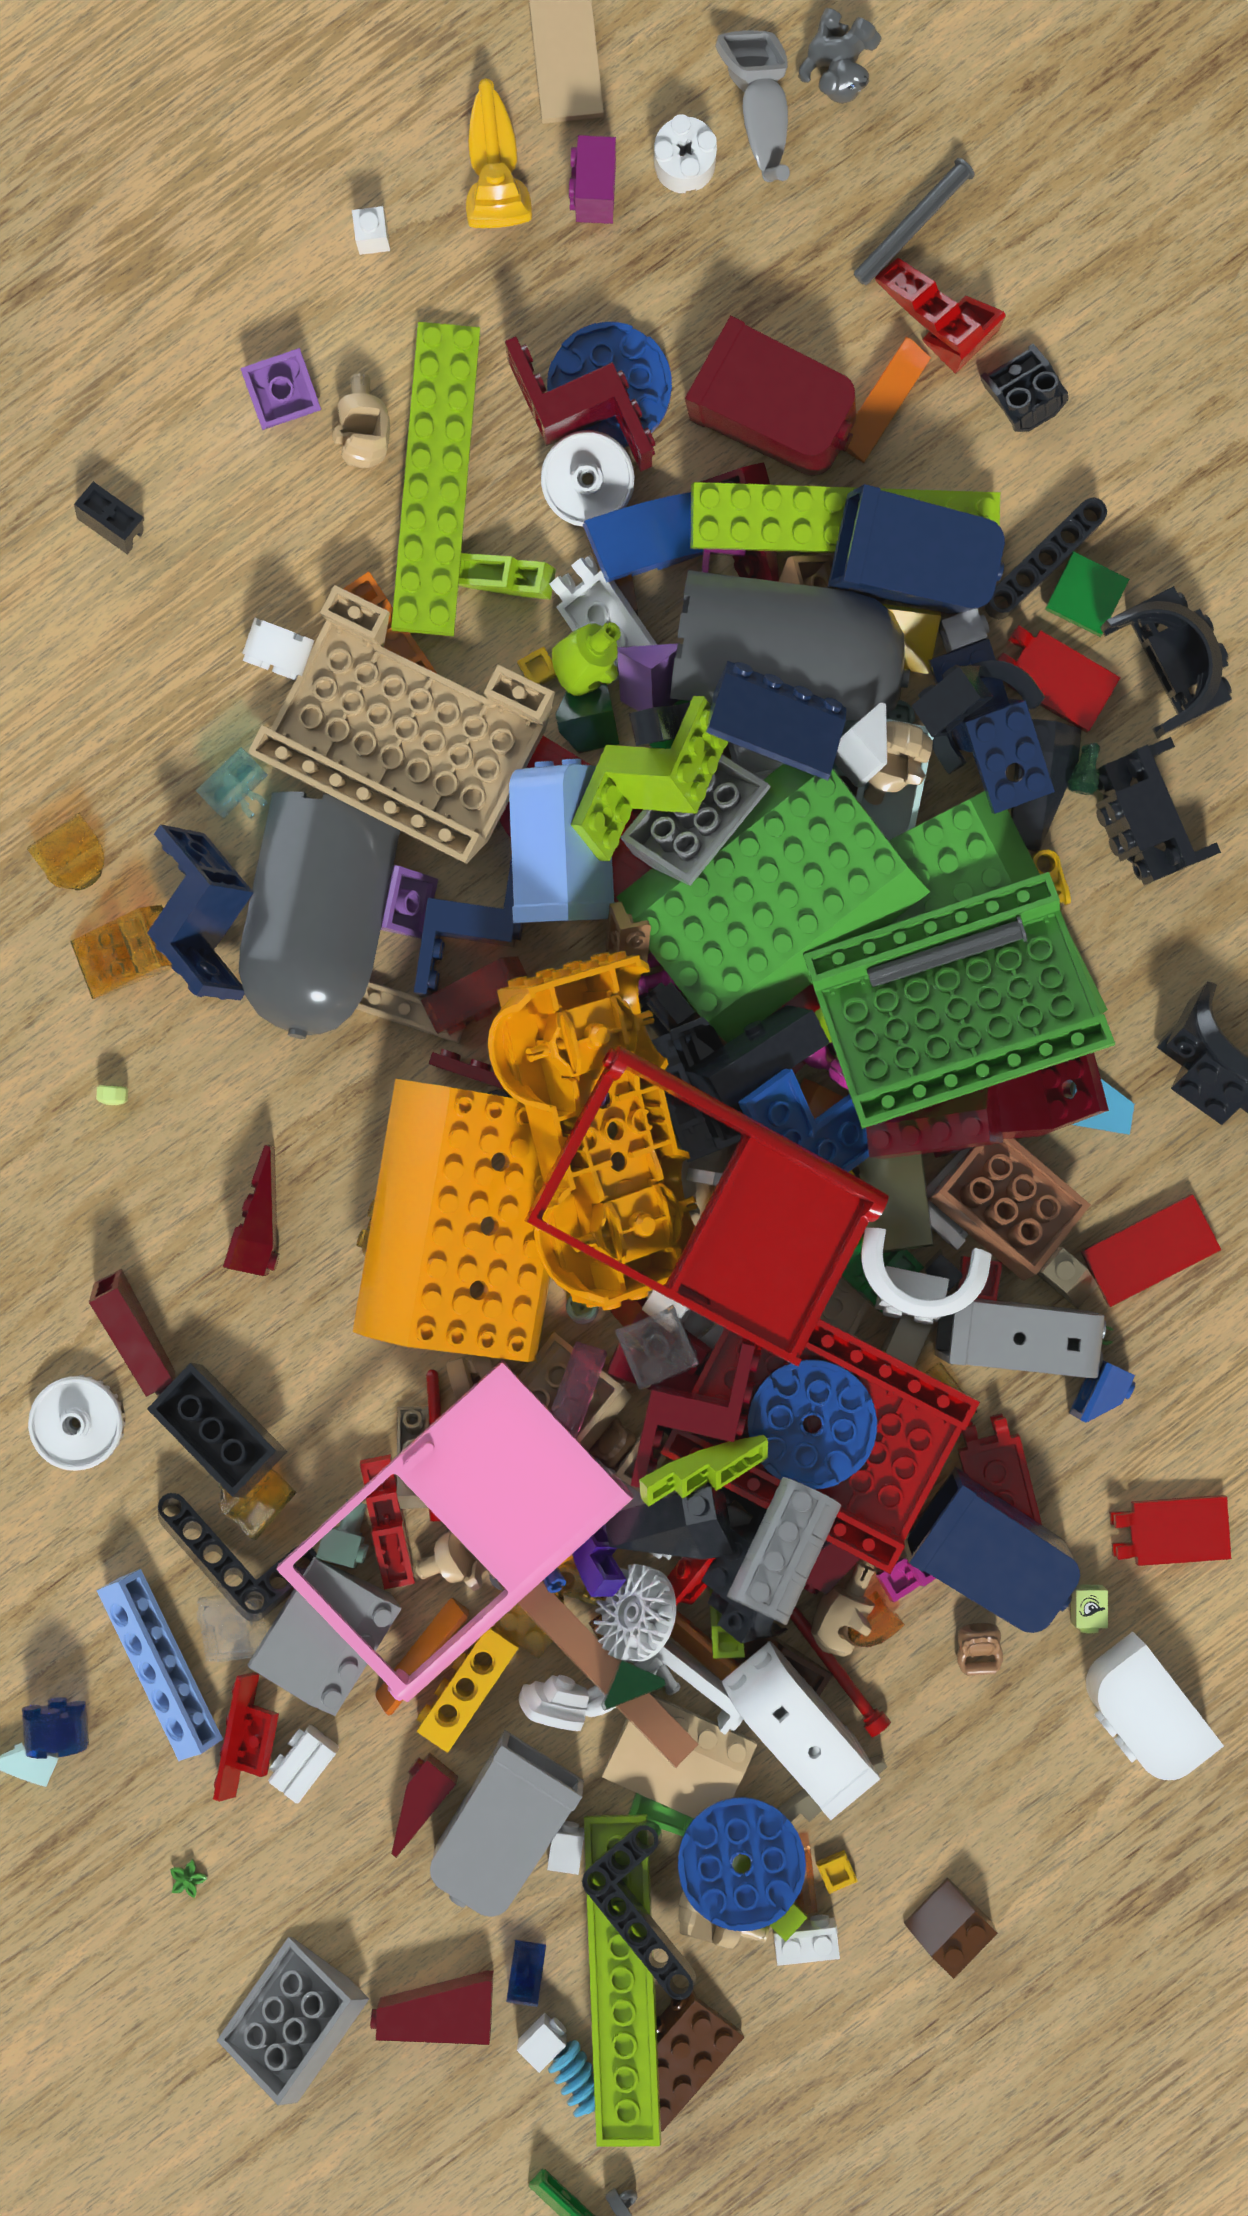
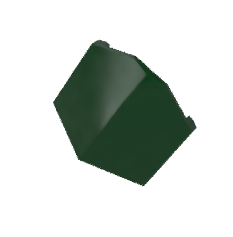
(588, 720)

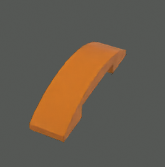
(395, 641)

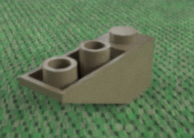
(410, 1424)

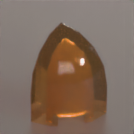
(883, 1624)

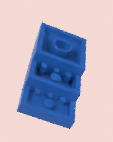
(642, 537)

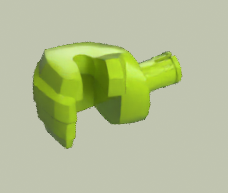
(587, 658)

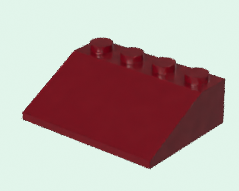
(949, 1125)

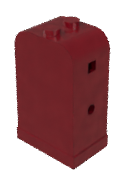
(773, 400)

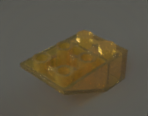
(120, 952)

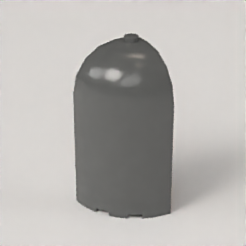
(803, 634)
(315, 912)

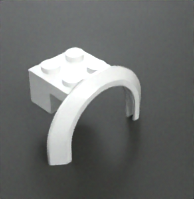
(914, 1292)

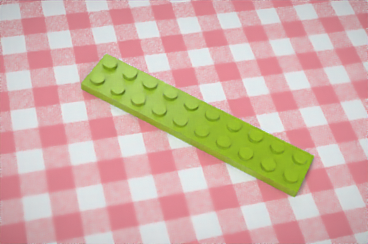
(436, 479)
(796, 516)
(621, 2002)

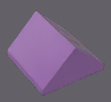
(646, 675)
(407, 901)

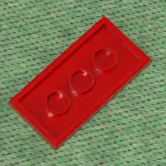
(1150, 1250)

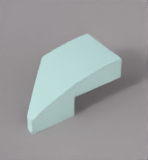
(26, 1768)

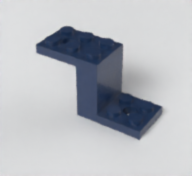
(998, 736)
(199, 913)
(466, 923)

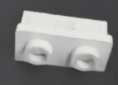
(810, 1943)

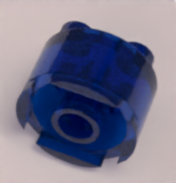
(55, 1728)

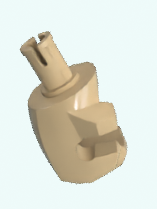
(363, 425)
(905, 751)
(453, 1562)
(843, 1608)
(696, 1926)

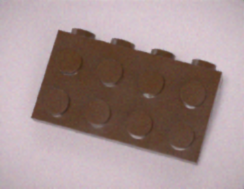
(690, 2049)

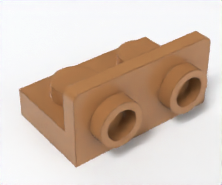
(625, 934)

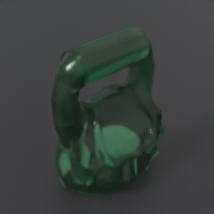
(1085, 776)

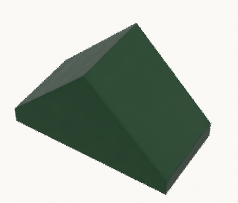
(630, 1683)

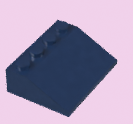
(776, 719)

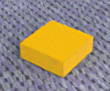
(537, 666)
(836, 1871)

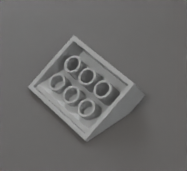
(687, 842)
(304, 1649)
(292, 2022)

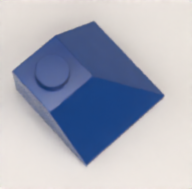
(1102, 1393)

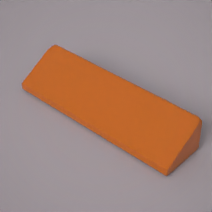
(886, 398)
(438, 1632)
(700, 1647)

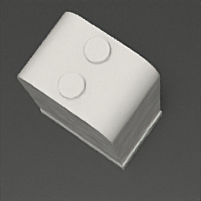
(800, 1730)

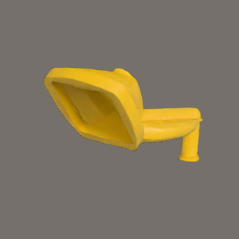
(497, 196)

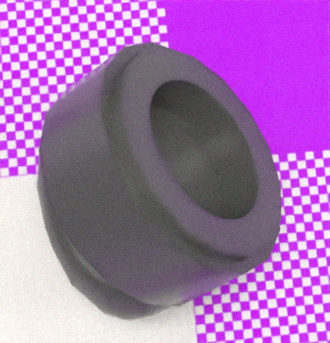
(621, 2202)

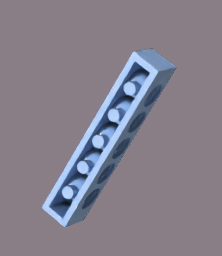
(159, 1665)

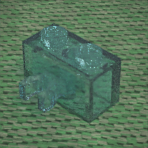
(233, 783)

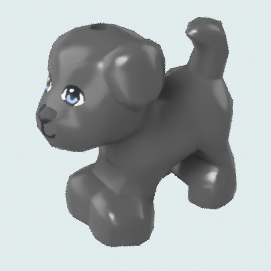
(840, 52)

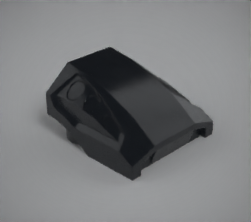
(1026, 390)

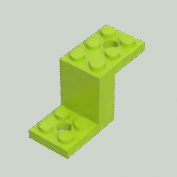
(648, 781)

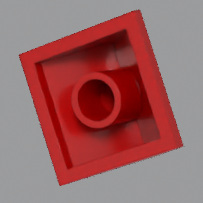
(984, 314)

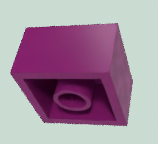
(593, 179)

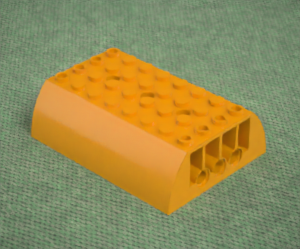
(428, 1231)

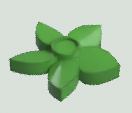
(187, 1879)

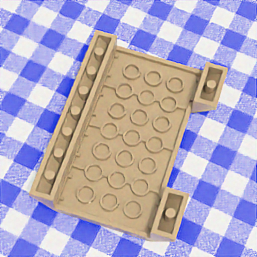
(401, 735)

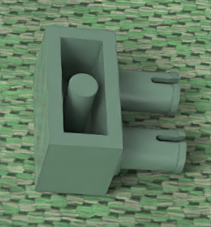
(345, 1543)

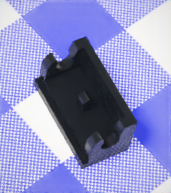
(109, 517)

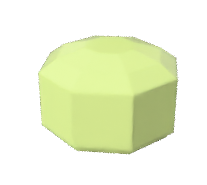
(112, 1095)

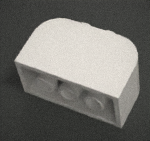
(1148, 1711)

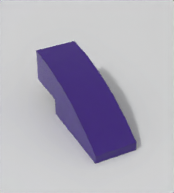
(597, 1566)

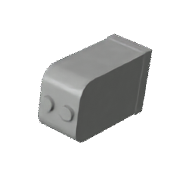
(1023, 1338)
(503, 1826)

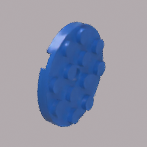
(631, 352)
(846, 1418)
(748, 1898)

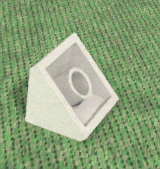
(864, 747)

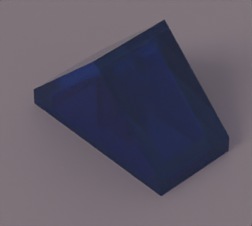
(526, 1973)

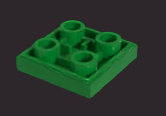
(1086, 594)

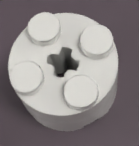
(699, 145)
(278, 647)

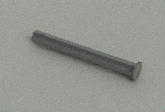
(914, 221)
(947, 953)

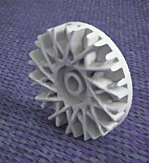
(582, 454)
(52, 1425)
(638, 1616)

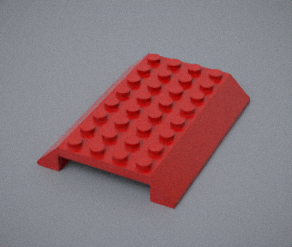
(914, 1437)

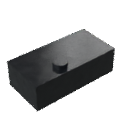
(759, 1054)
(217, 1430)

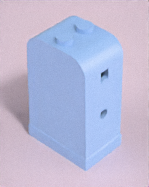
(551, 864)

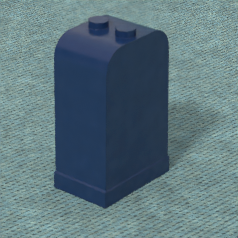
(916, 552)
(993, 1554)

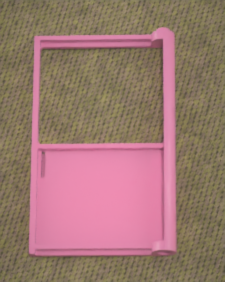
(505, 1487)

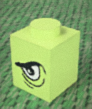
(1089, 1608)

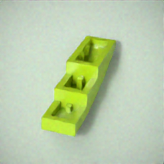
(713, 1465)

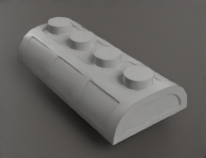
(784, 1550)

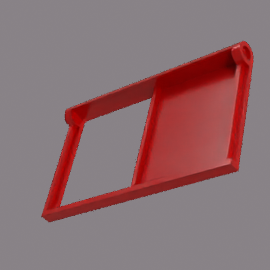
(768, 1234)

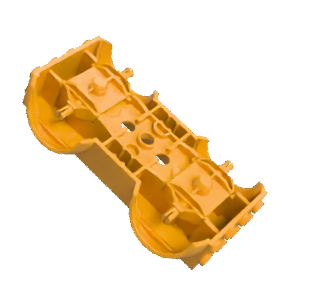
(549, 1057)

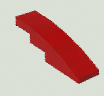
(929, 306)
(388, 1526)

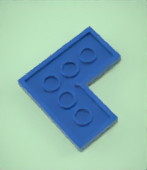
(832, 1135)

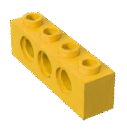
(445, 1730)

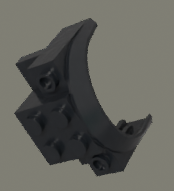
(1180, 655)
(1145, 816)
(1212, 1068)
(694, 1129)
(736, 1618)

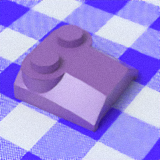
(281, 388)

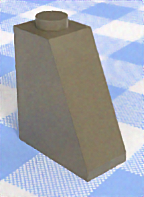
(1068, 1277)

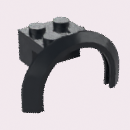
(962, 694)

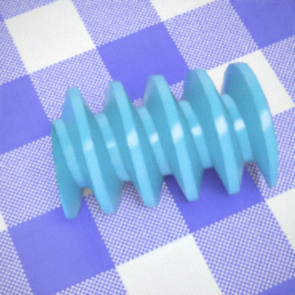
(578, 2077)

